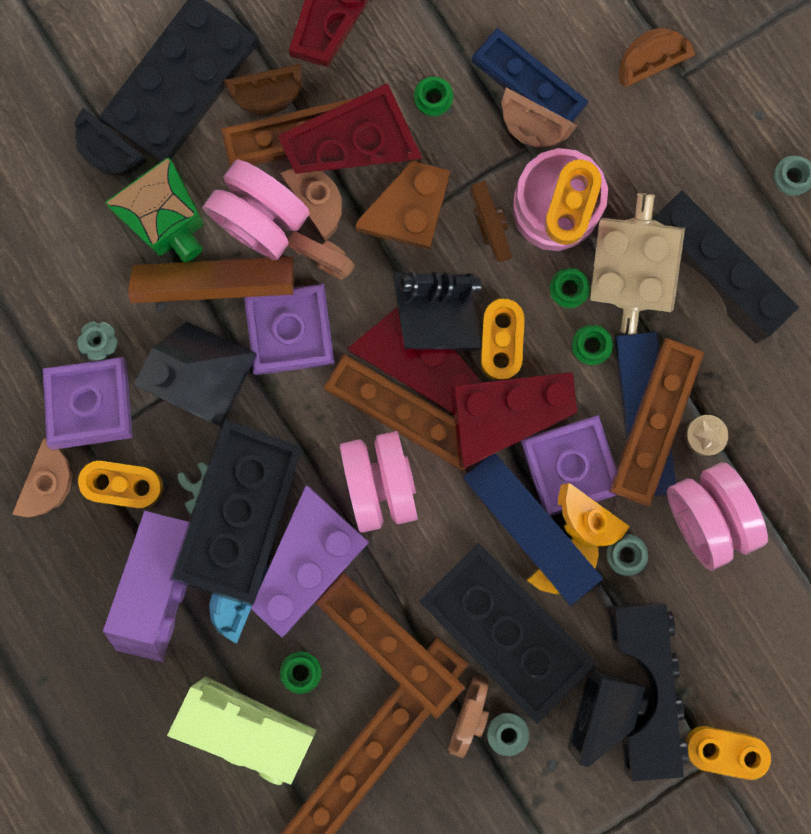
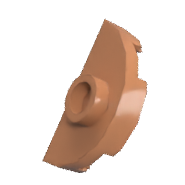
(532, 122)
(320, 198)
(329, 256)
(46, 483)
(471, 717)

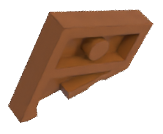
(408, 207)

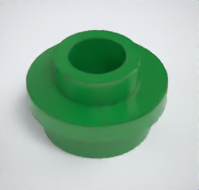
(433, 85)
(573, 276)
(603, 340)
(297, 685)

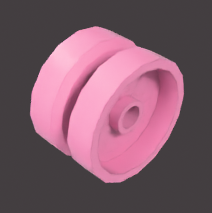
(535, 194)
(256, 209)
(378, 482)
(717, 516)

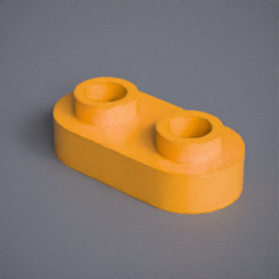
(573, 204)
(502, 340)
(122, 484)
(729, 752)

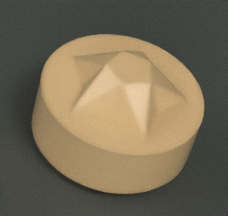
(706, 435)

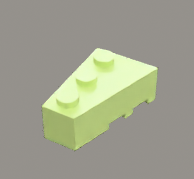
(242, 731)

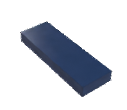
(524, 74)

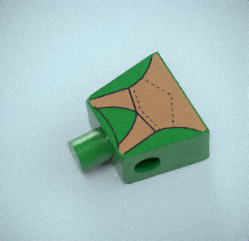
(160, 211)

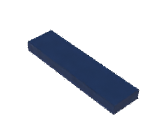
(635, 363)
(533, 529)

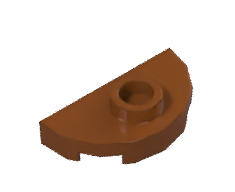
(653, 53)

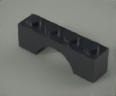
(748, 292)
(655, 744)

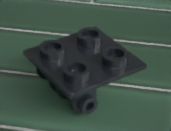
(438, 310)

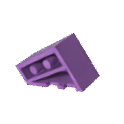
(308, 560)
(146, 598)

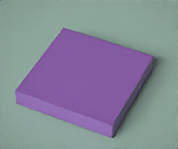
(290, 330)
(87, 403)
(573, 456)

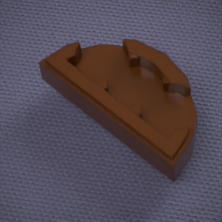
(267, 90)
(490, 222)

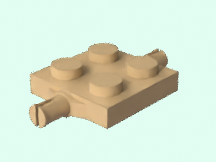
(637, 263)

